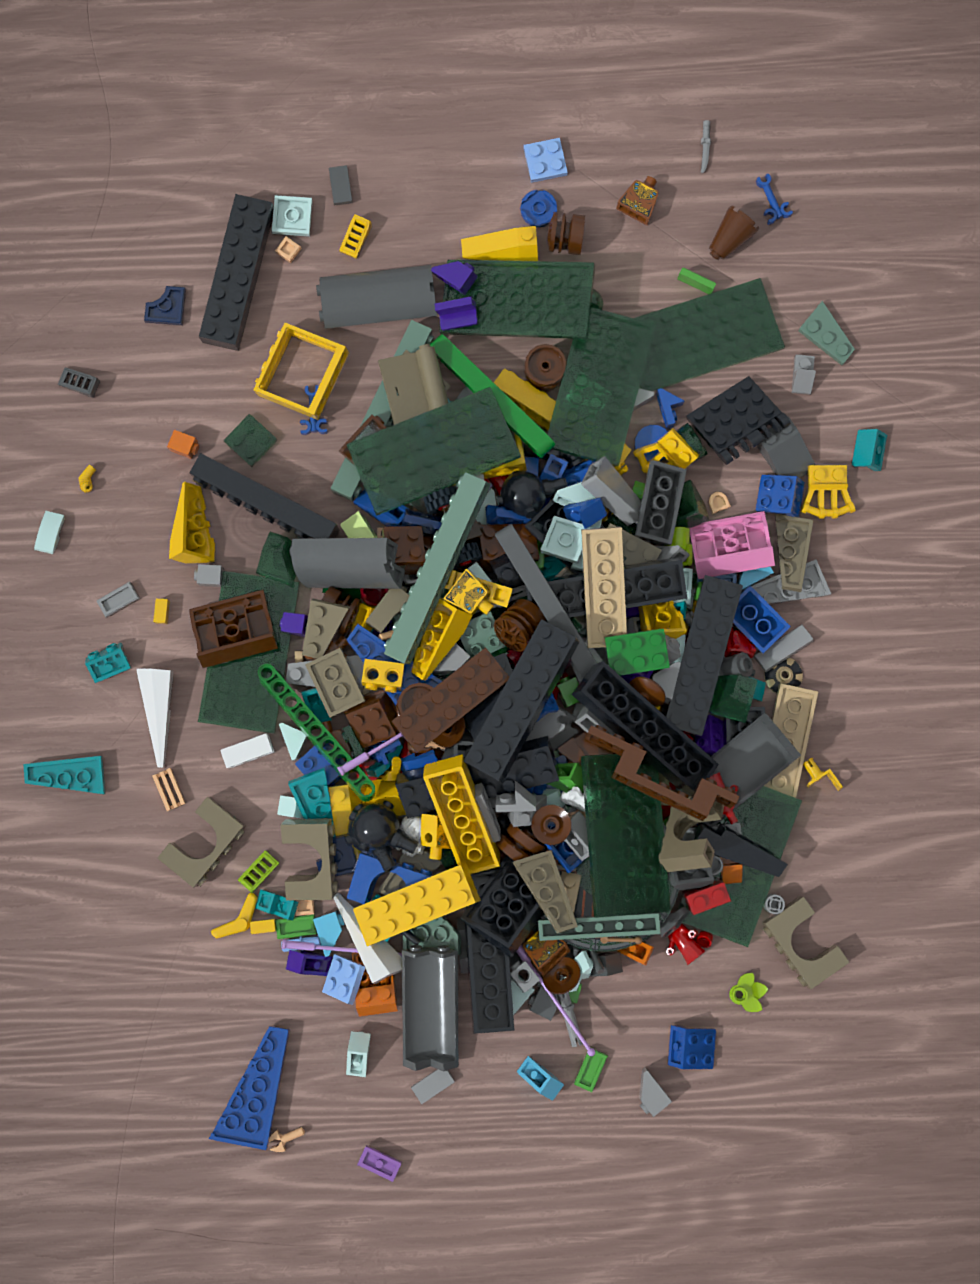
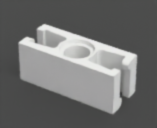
(247, 751)

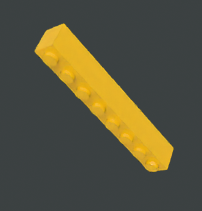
(532, 401)

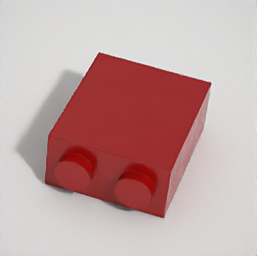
(707, 897)

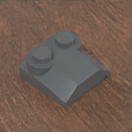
(691, 878)

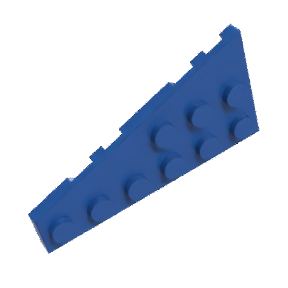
(371, 647)
(252, 1105)

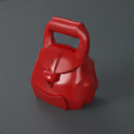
(739, 643)

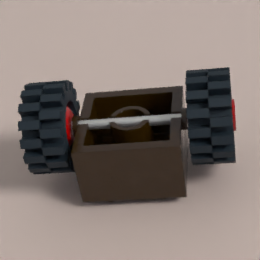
(439, 503)

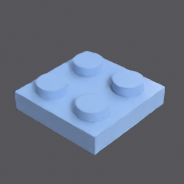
(545, 160)
(343, 979)

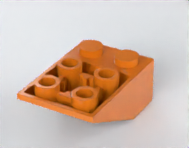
(377, 997)

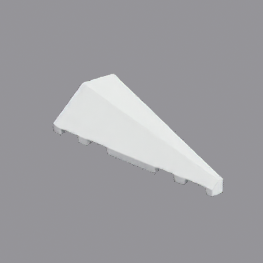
(156, 696)
(380, 958)

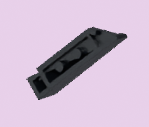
(740, 849)

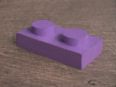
(379, 1163)

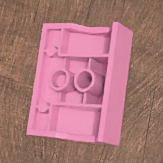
(732, 545)

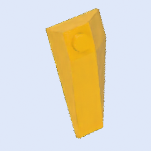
(504, 245)
(190, 533)
(662, 616)
(441, 634)
(343, 802)

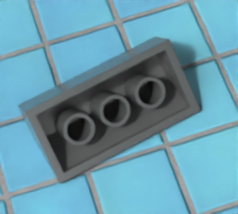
(660, 503)

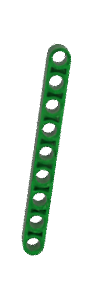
(476, 381)
(311, 724)

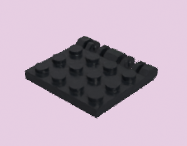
(737, 418)

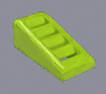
(258, 882)

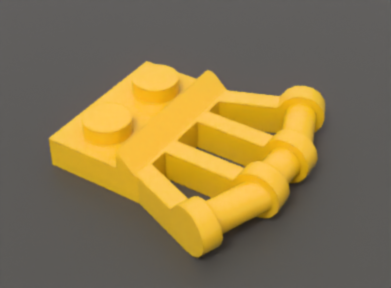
(671, 447)
(832, 479)

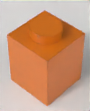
(183, 444)

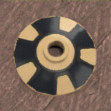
(774, 676)

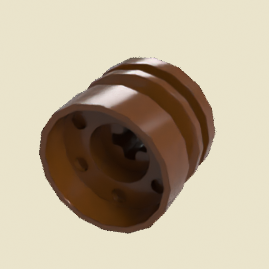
(566, 233)
(335, 596)
(518, 624)

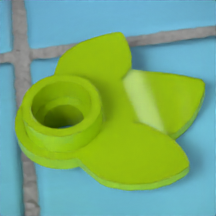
(750, 991)

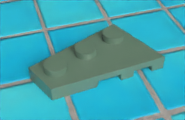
(826, 334)

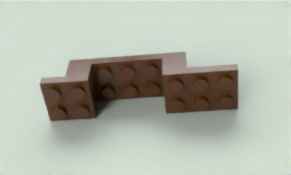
(413, 546)
(631, 758)

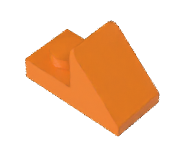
(731, 871)
(638, 952)

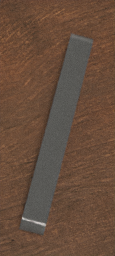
(543, 594)

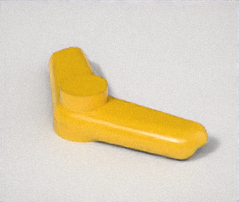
(242, 922)

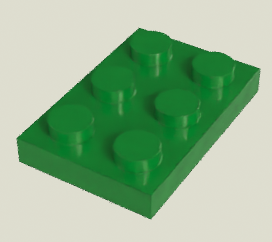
(637, 651)

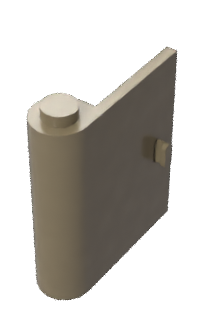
(416, 381)

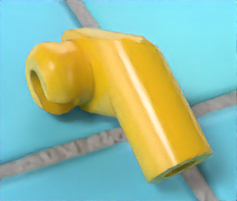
(85, 479)

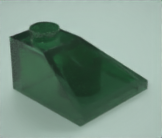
(691, 508)
(276, 559)
(733, 697)

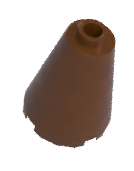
(732, 233)

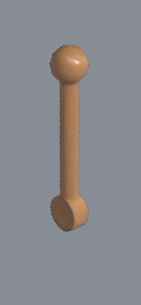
(638, 940)

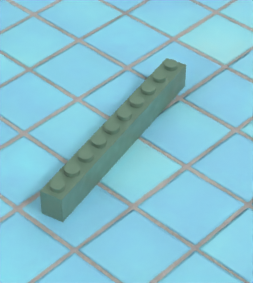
(348, 480)
(437, 568)

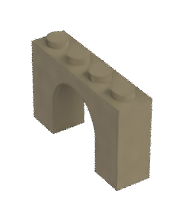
(387, 609)
(227, 830)
(320, 835)
(687, 855)
(812, 970)

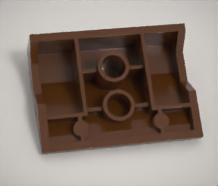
(233, 629)

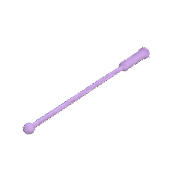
(364, 756)
(312, 946)
(525, 957)

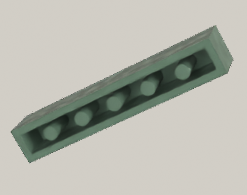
(604, 927)

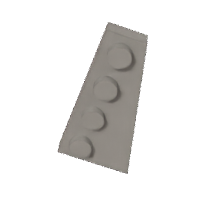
(813, 586)
(298, 673)

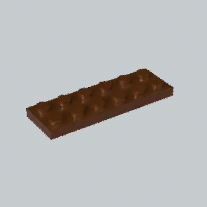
(450, 700)

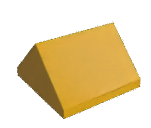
(386, 792)

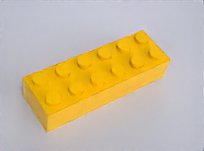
(460, 814)
(416, 904)

